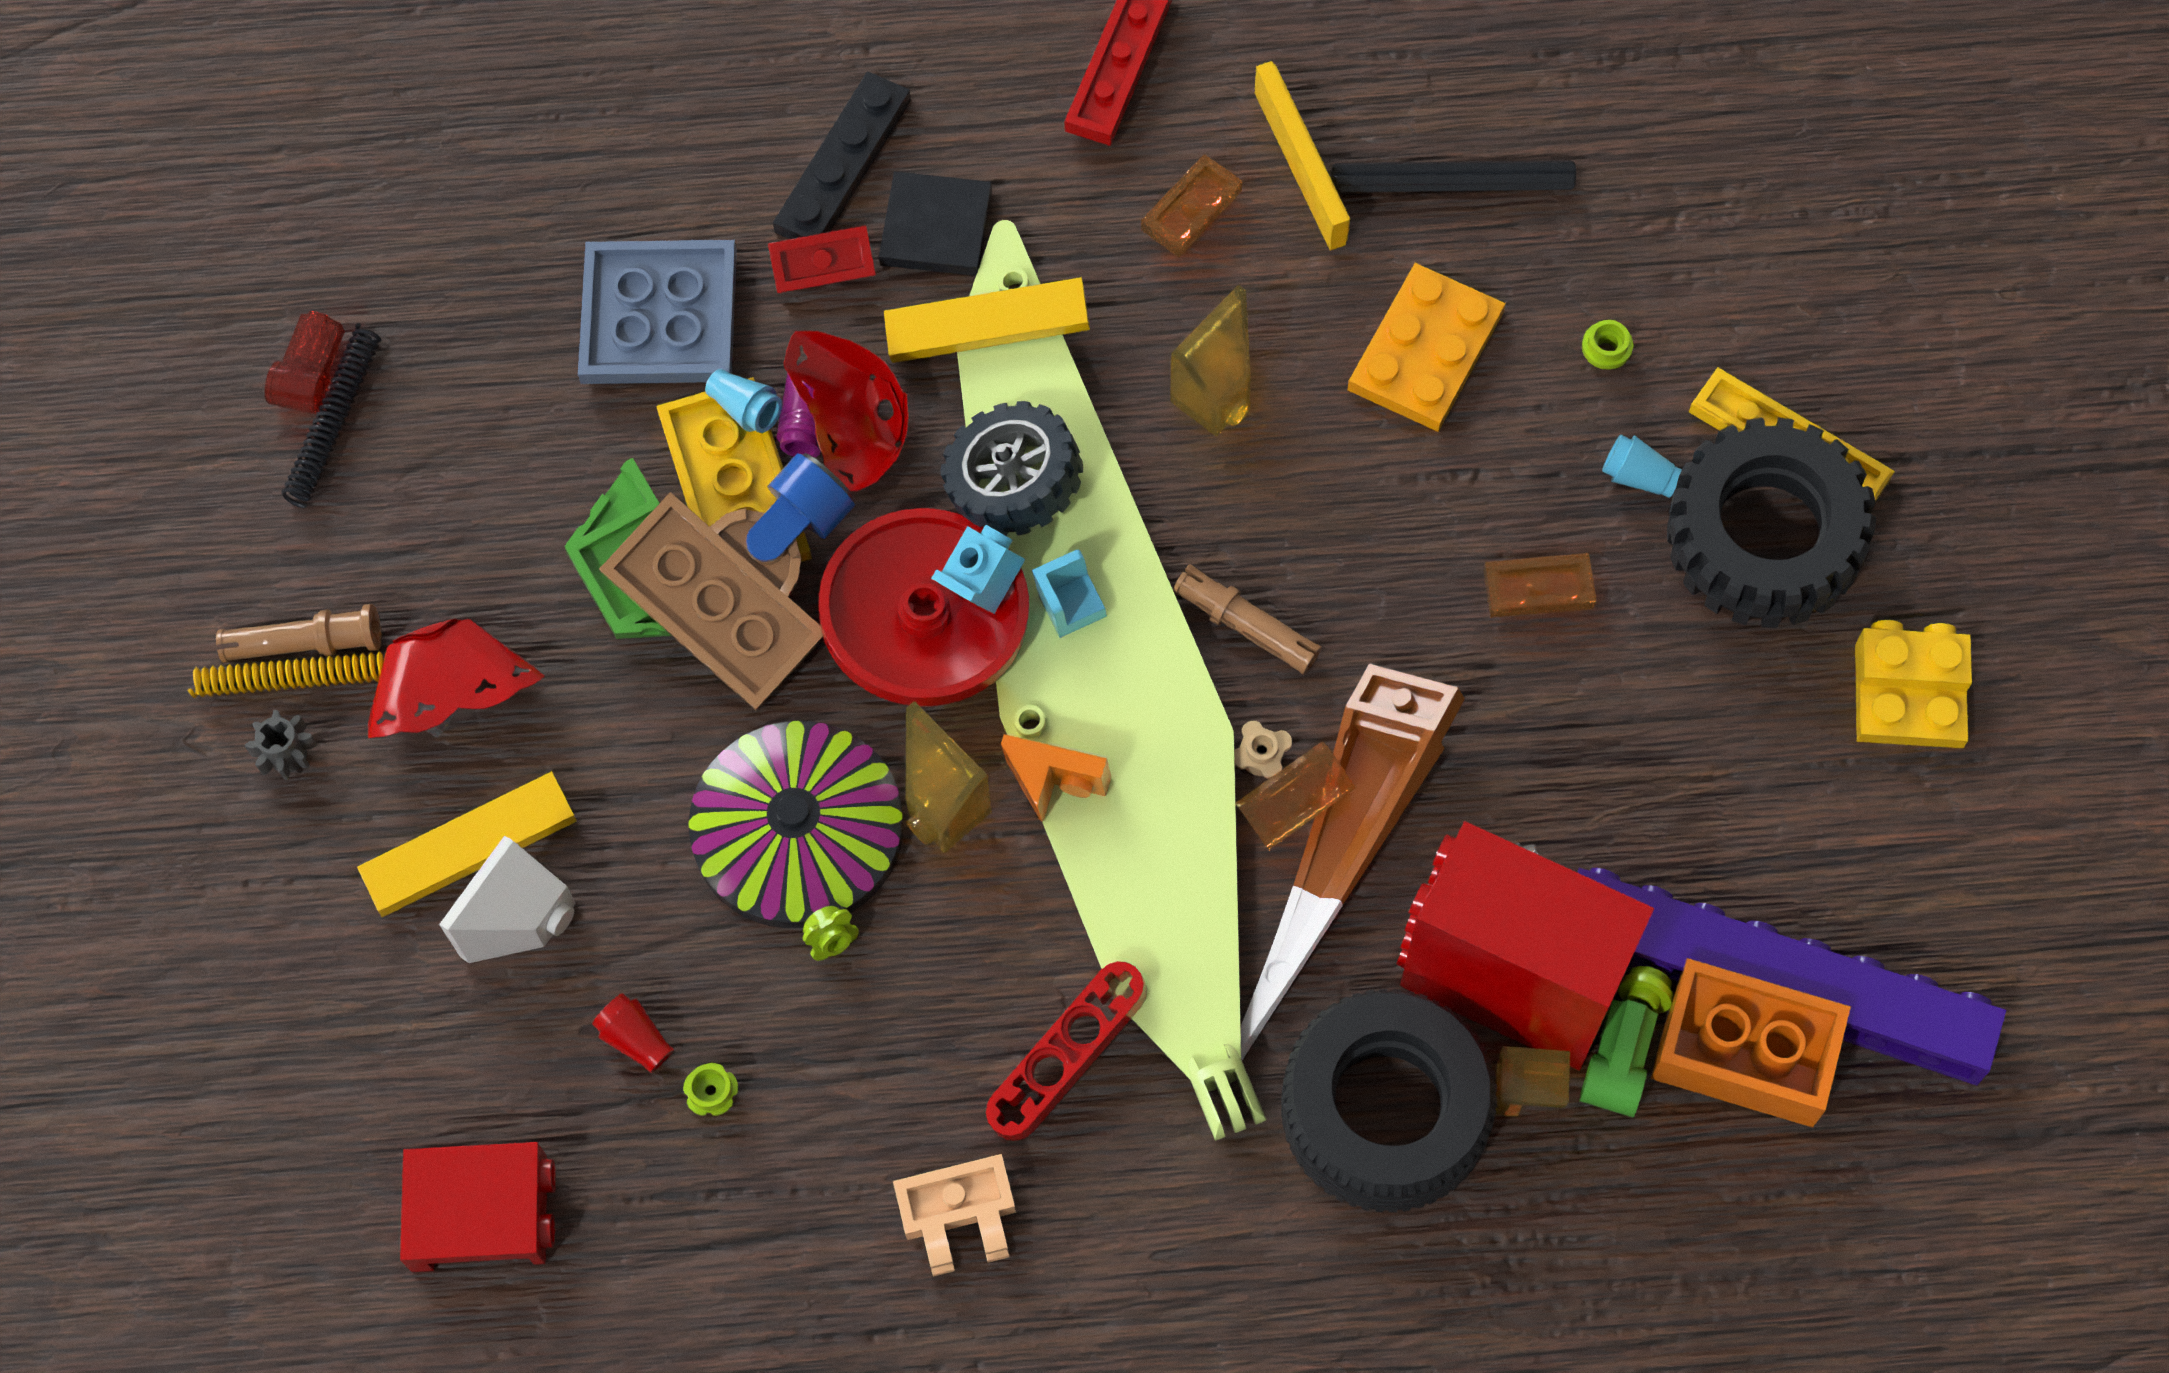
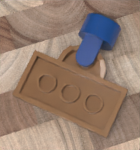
(731, 583)

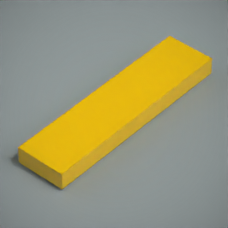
(1302, 155)
(986, 320)
(1732, 402)
(465, 844)

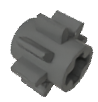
(276, 731)

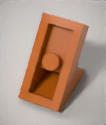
(1043, 766)

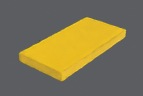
(720, 461)

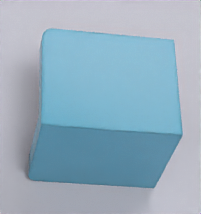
(1068, 593)

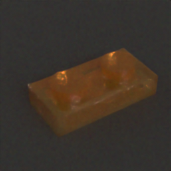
(1191, 205)
(1539, 585)
(1295, 795)

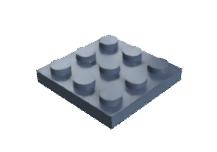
(657, 311)

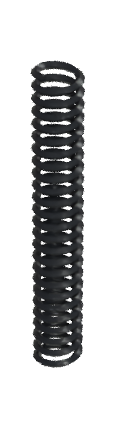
(313, 460)

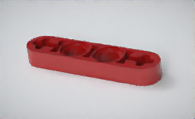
(1059, 1045)

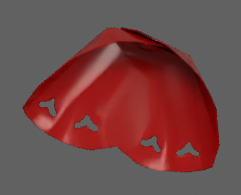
(848, 405)
(443, 669)

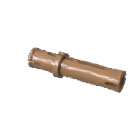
(1255, 624)

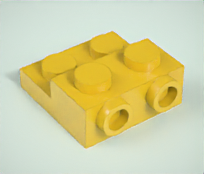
(1912, 685)

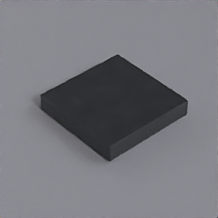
(935, 223)

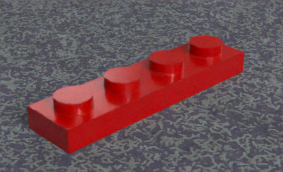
(1115, 69)

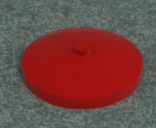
(901, 628)

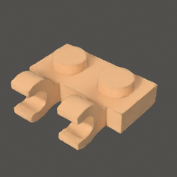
(955, 1199)

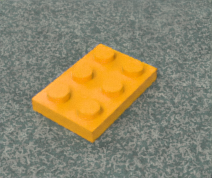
(1426, 347)

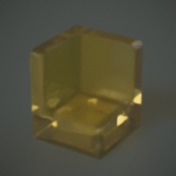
(1531, 1079)

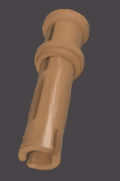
(323, 633)

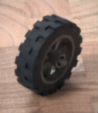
(1004, 438)

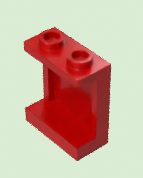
(476, 1204)

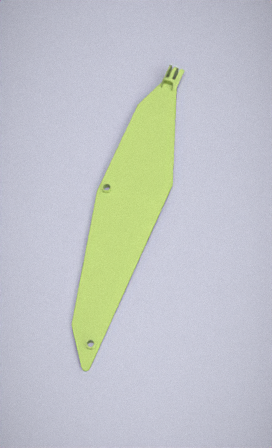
(1160, 849)

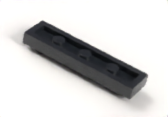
(843, 158)

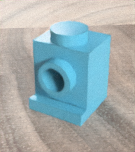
(981, 567)

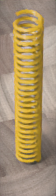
(289, 674)

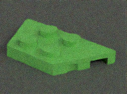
(592, 544)

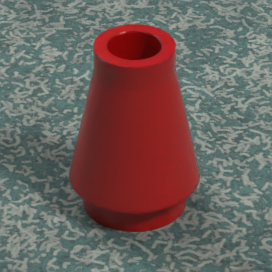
(631, 1031)

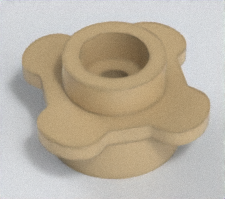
(1261, 764)

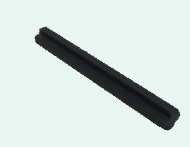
(1454, 176)

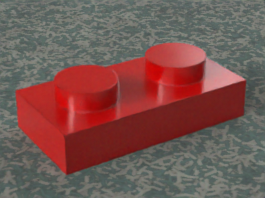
(821, 259)

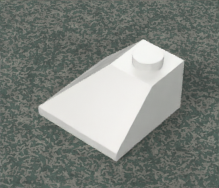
(508, 907)

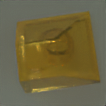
(1214, 367)
(943, 784)

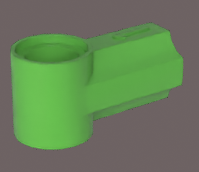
(1616, 1071)

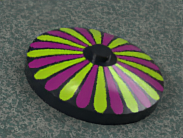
(795, 823)

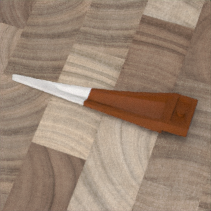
(1387, 749)

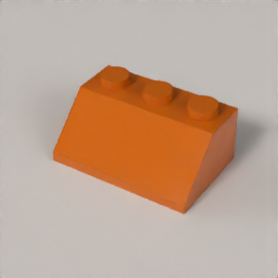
(1751, 1043)

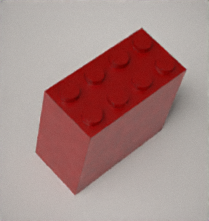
(1519, 942)

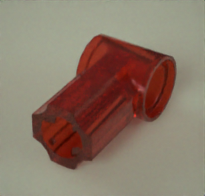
(303, 374)

